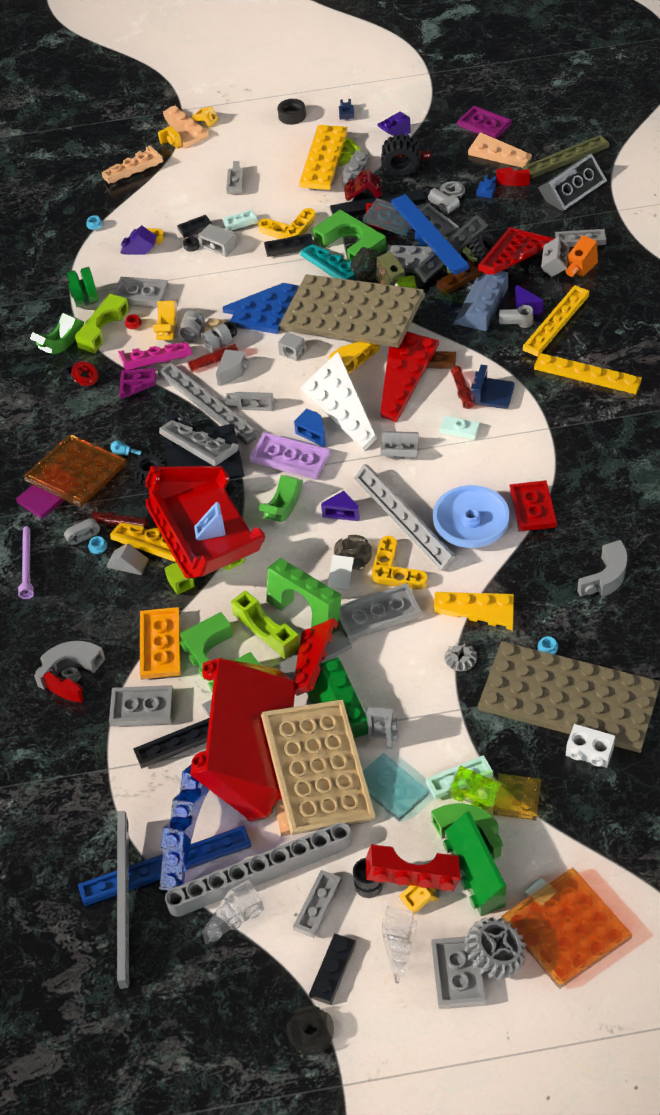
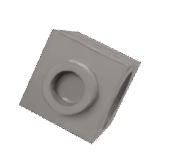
(291, 346)

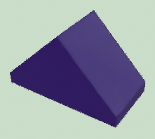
(524, 297)
(340, 507)

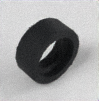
(288, 105)

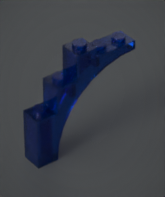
(179, 830)

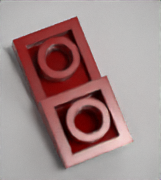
(508, 177)
(64, 689)

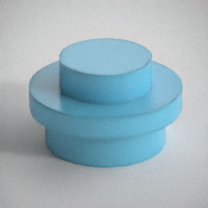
(94, 222)
(97, 545)
(548, 645)

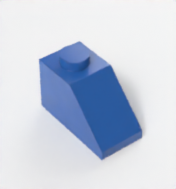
(310, 426)

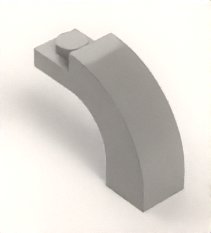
(611, 577)
(69, 654)

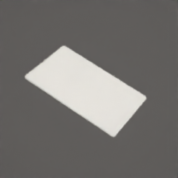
(340, 572)

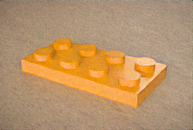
(160, 643)

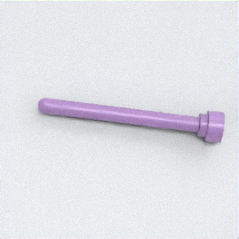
(26, 589)

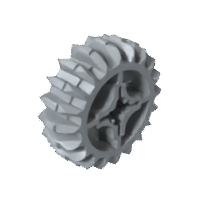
(482, 942)

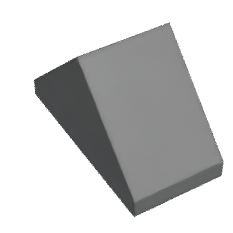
(128, 560)

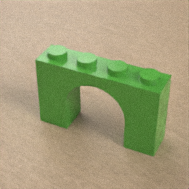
(342, 225)
(285, 578)
(204, 636)

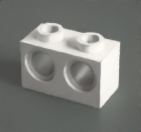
(592, 742)

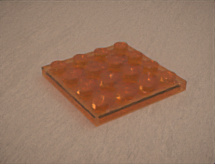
(75, 470)
(567, 927)

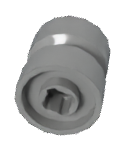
(191, 326)
(217, 337)

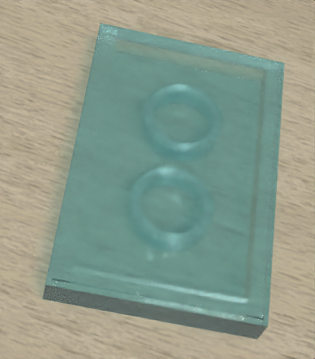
(387, 217)
(393, 787)

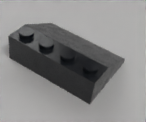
(179, 456)

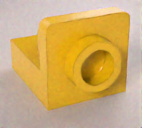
(206, 114)
(170, 135)
(417, 897)

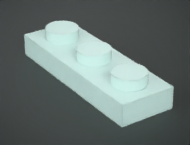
(440, 782)

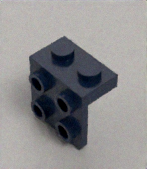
(491, 391)

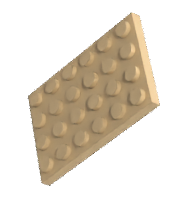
(317, 766)

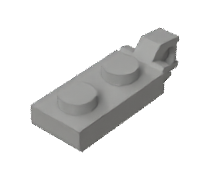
(355, 166)
(235, 179)
(251, 401)

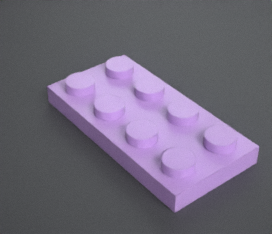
(290, 455)

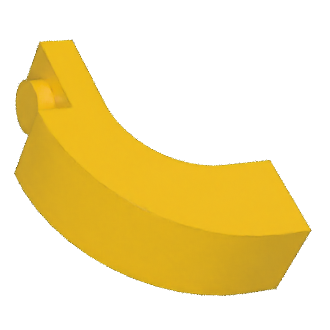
(167, 320)

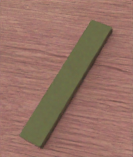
(566, 156)

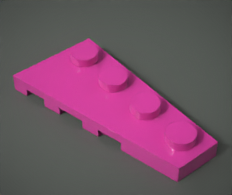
(154, 355)

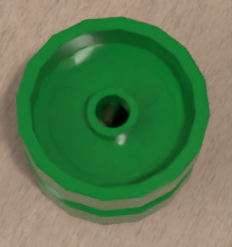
(82, 287)

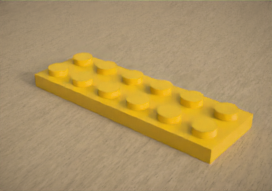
(323, 157)

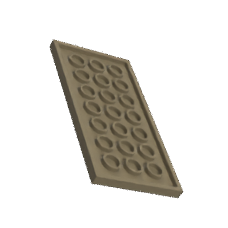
(352, 310)
(567, 692)

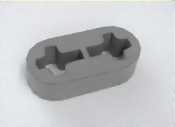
(82, 531)

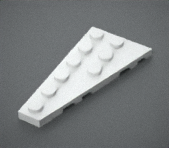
(338, 398)

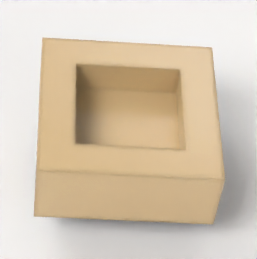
(211, 323)

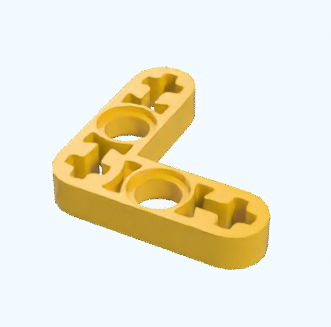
(269, 226)
(387, 568)

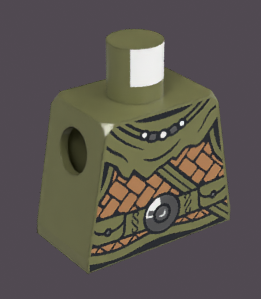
(388, 269)

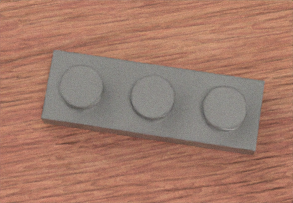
(573, 237)
(317, 904)

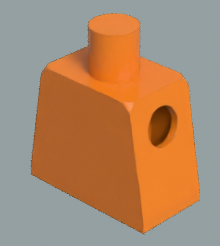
(582, 257)

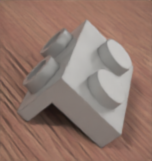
(400, 444)
(382, 724)

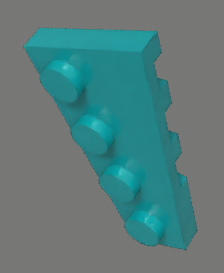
(331, 264)

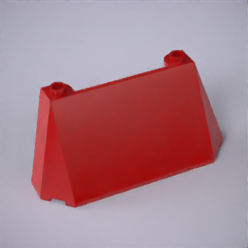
(178, 502)
(237, 751)

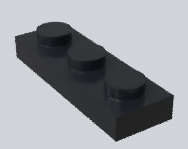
(287, 245)
(332, 969)

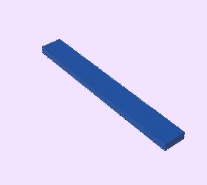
(430, 234)
(150, 869)

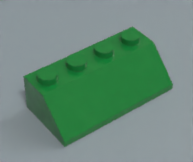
(335, 685)
(476, 865)

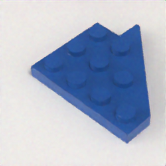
(262, 310)

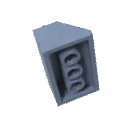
(483, 301)

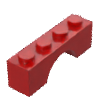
(386, 866)

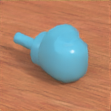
(120, 448)

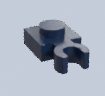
(346, 110)

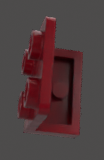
(363, 180)

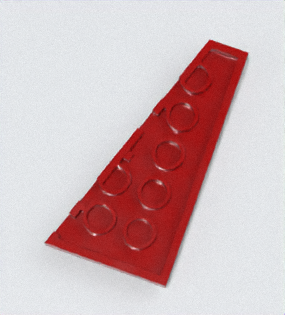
(512, 248)
(404, 372)

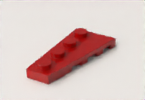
(311, 654)

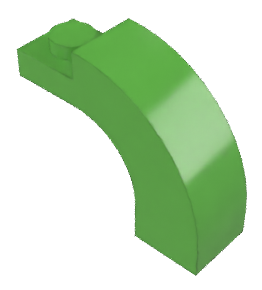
(61, 337)
(284, 499)
(446, 815)

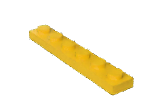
(556, 320)
(588, 373)

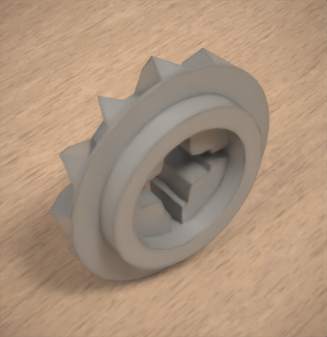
(448, 187)
(467, 661)

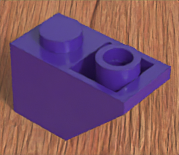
(396, 124)
(139, 242)

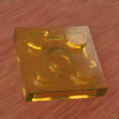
(517, 797)

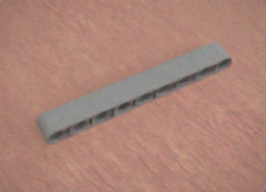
(265, 860)

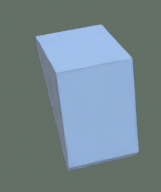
(211, 524)

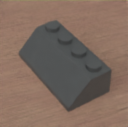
(573, 183)

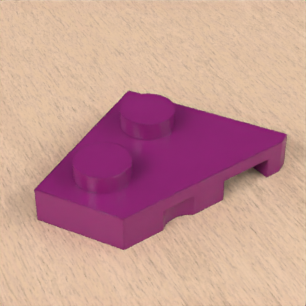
(136, 380)

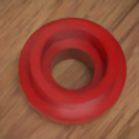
(133, 322)

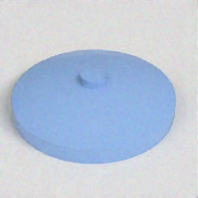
(471, 516)

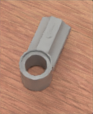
(446, 203)
(522, 316)

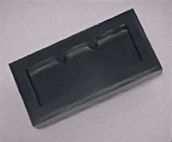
(193, 226)

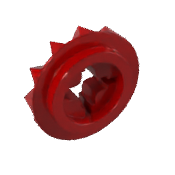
(84, 367)

